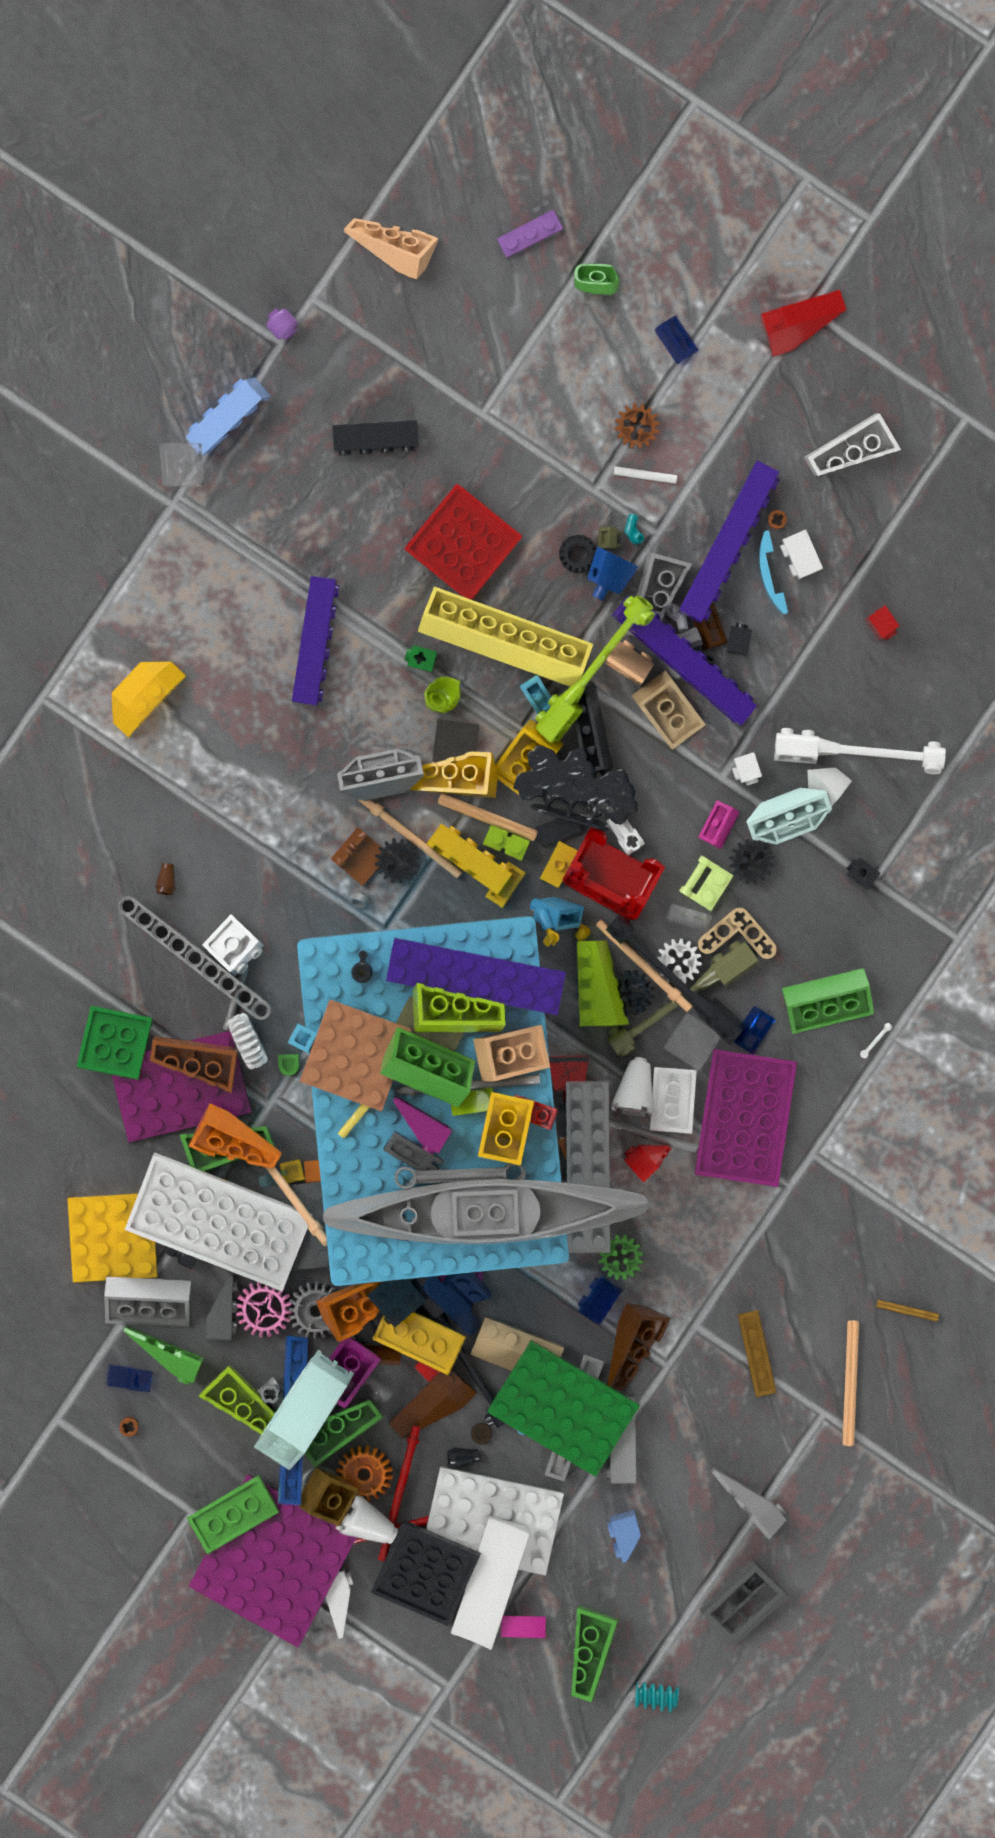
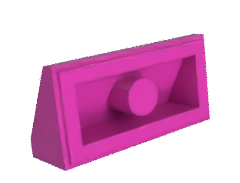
(719, 824)

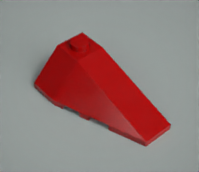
(797, 322)

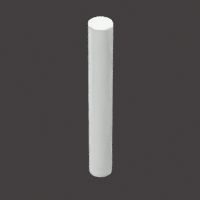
(645, 475)

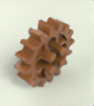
(643, 437)

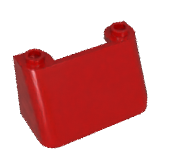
(612, 876)

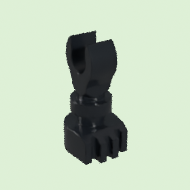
(750, 1585)

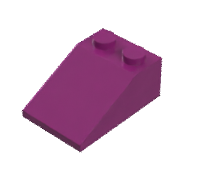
(426, 1128)
(354, 1358)

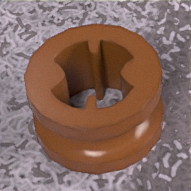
(783, 521)
(126, 1420)

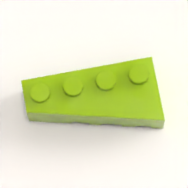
(239, 1399)

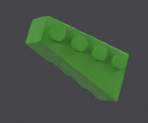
(592, 1646)

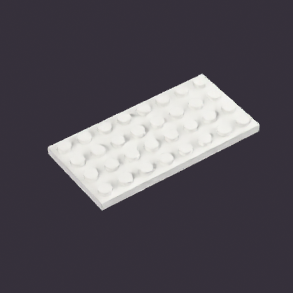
(217, 1221)

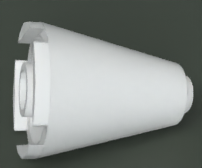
(635, 1090)

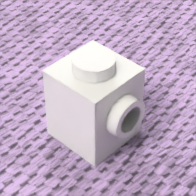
(746, 769)

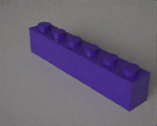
(314, 641)

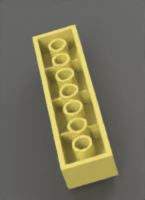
(505, 637)

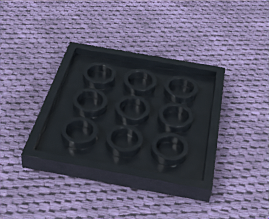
(425, 1572)

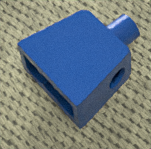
(609, 573)

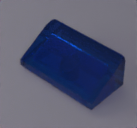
(676, 339)
(756, 1028)

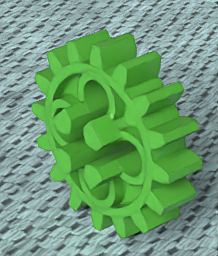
(632, 1265)

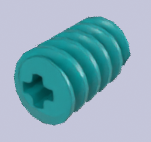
(656, 1697)

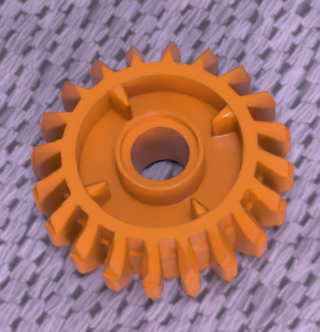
(369, 1461)

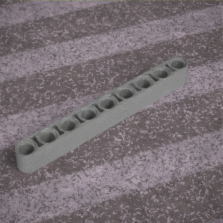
(185, 953)

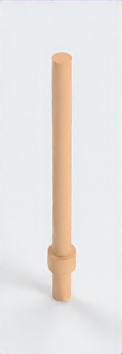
(377, 810)
(673, 993)
(314, 1226)

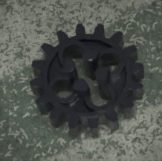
(753, 849)
(385, 862)
(637, 982)

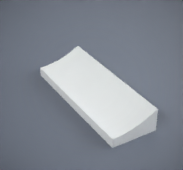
(491, 1581)

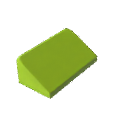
(475, 1102)

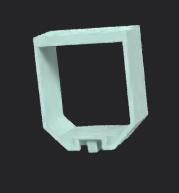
(304, 1410)

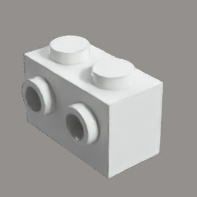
(801, 555)

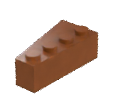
(197, 1060)

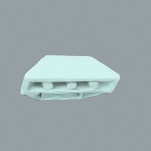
(789, 815)

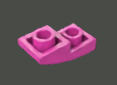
(523, 1626)

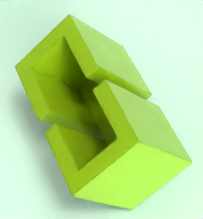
(498, 839)

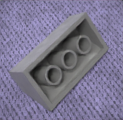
(147, 1302)

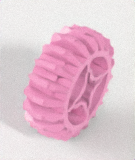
(255, 1305)

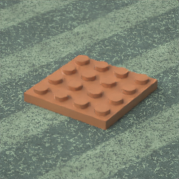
(350, 1055)

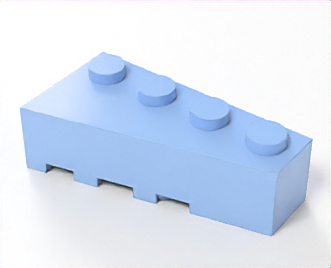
(227, 414)

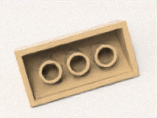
(505, 1343)

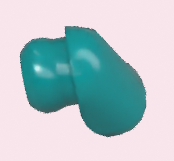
(631, 530)

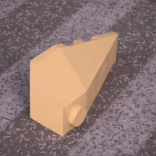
(401, 250)

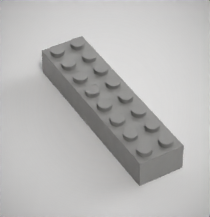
(588, 1153)

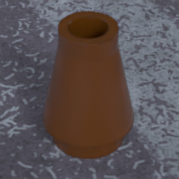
(165, 882)

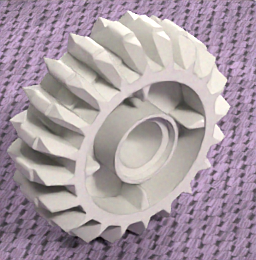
(247, 1041)

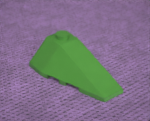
(175, 1359)

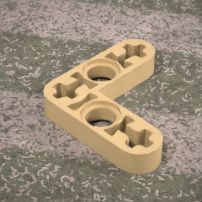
(735, 927)

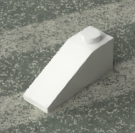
(338, 1600)

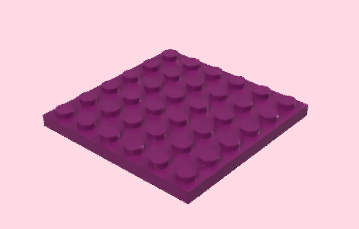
(276, 1570)

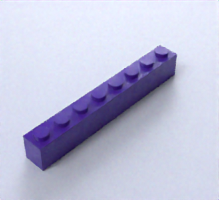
(728, 542)
(692, 667)

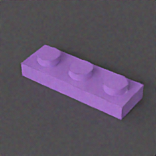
(529, 234)

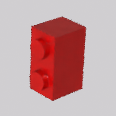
(882, 623)

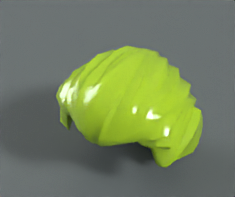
(443, 694)

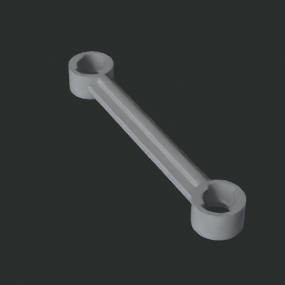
(456, 1175)

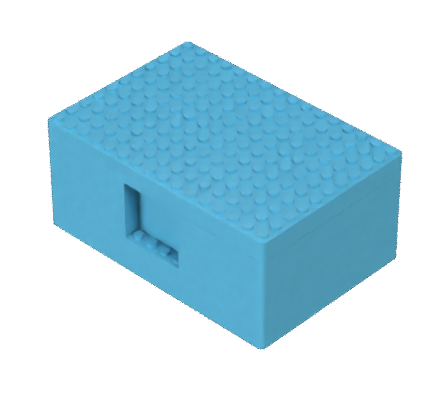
(359, 1165)

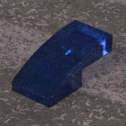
(129, 1378)

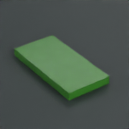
(233, 1514)

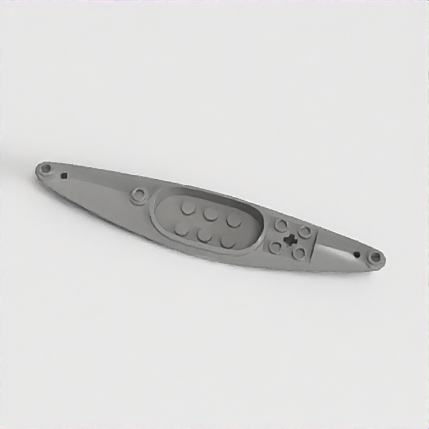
(486, 1211)

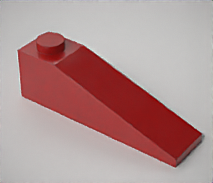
(645, 1158)

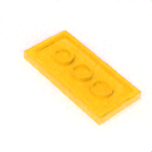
(422, 1341)

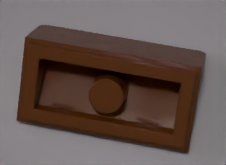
(711, 630)
(387, 1354)

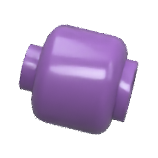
(282, 324)

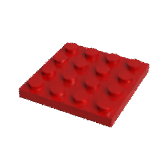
(463, 542)

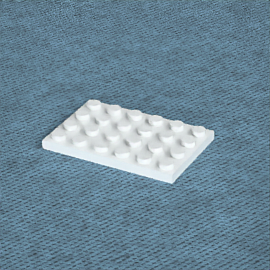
(467, 1499)

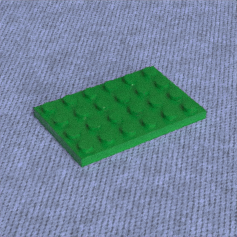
(563, 1408)

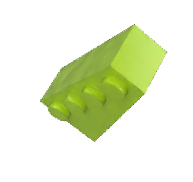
(597, 986)
(451, 1012)

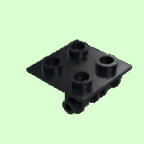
(396, 1300)

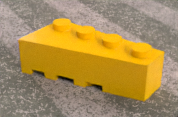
(470, 859)

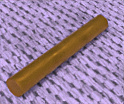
(907, 1310)

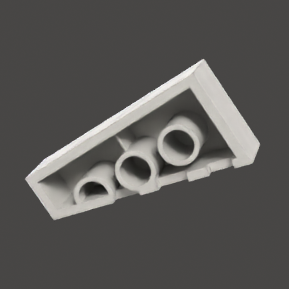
(858, 444)

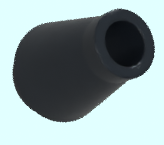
(461, 1456)

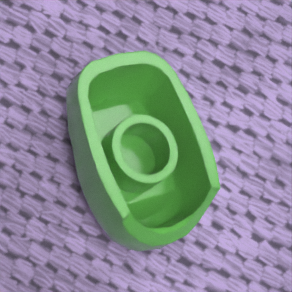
(596, 279)

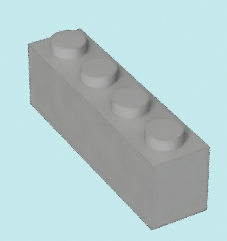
(623, 1457)

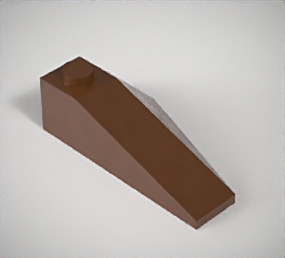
(433, 1402)

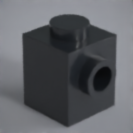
(862, 873)

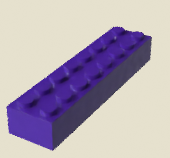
(476, 975)

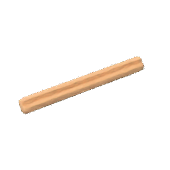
(487, 817)

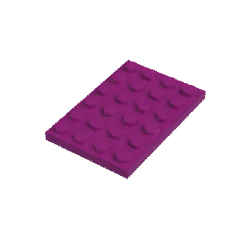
(173, 1101)
(745, 1117)

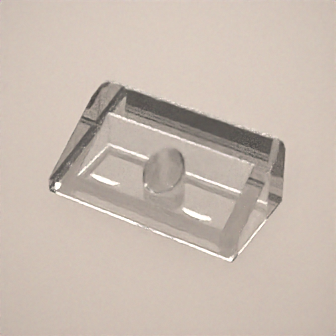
(689, 917)

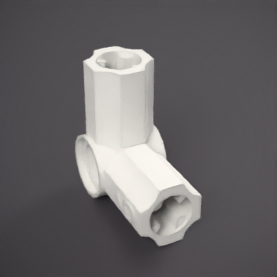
(627, 836)

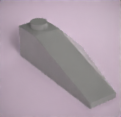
(760, 1509)

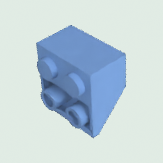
(626, 1532)

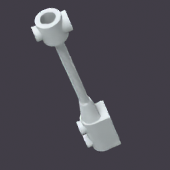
(807, 748)

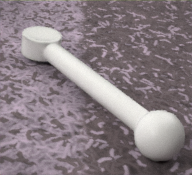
(864, 1053)

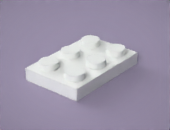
(673, 1100)

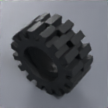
(568, 544)

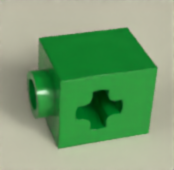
(427, 665)

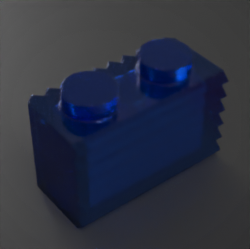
(599, 1300)

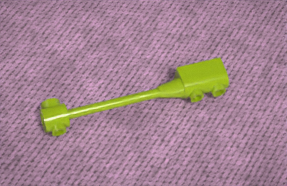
(564, 707)

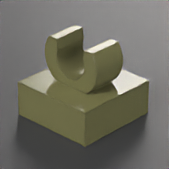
(608, 537)

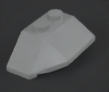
(380, 774)

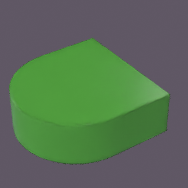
(288, 1063)

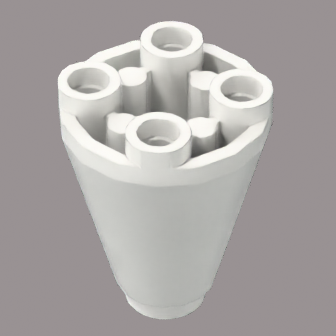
(367, 1523)

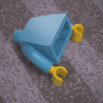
(558, 915)

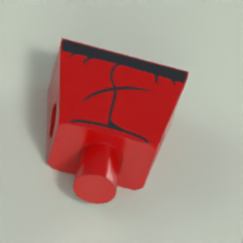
(567, 1069)

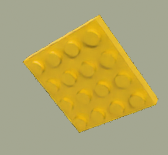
(102, 1244)

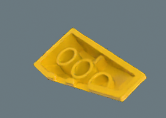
(463, 775)

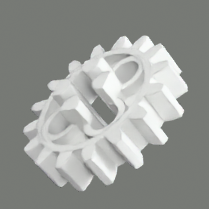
(680, 948)

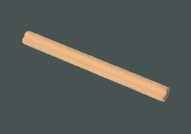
(850, 1382)

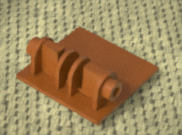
(358, 856)

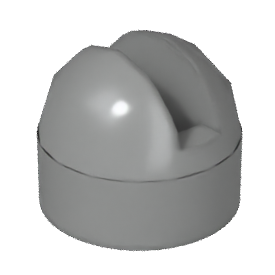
(360, 900)

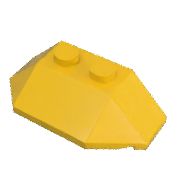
(142, 693)

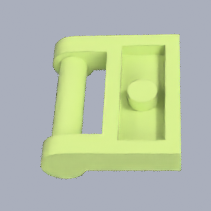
(712, 886)

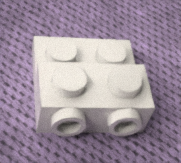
(233, 945)

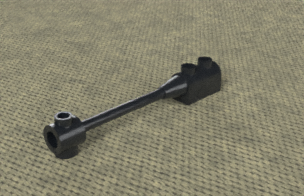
(711, 1012)
(435, 1313)

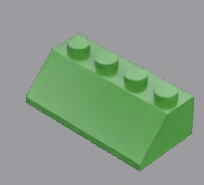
(828, 1001)
(428, 1067)

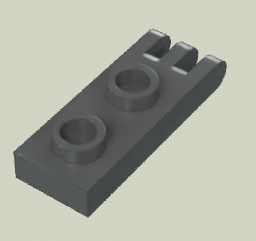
(411, 1153)

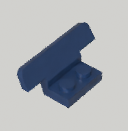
(457, 1297)

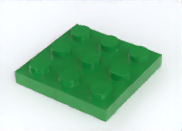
(114, 1043)

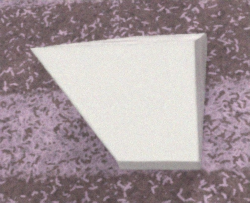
(830, 780)

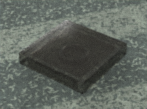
(454, 739)

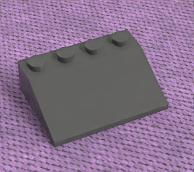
(311, 1252)

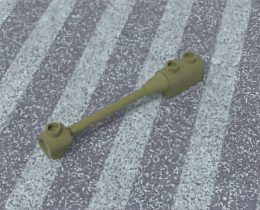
(724, 969)

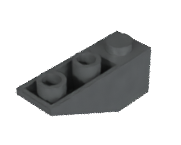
(220, 1318)

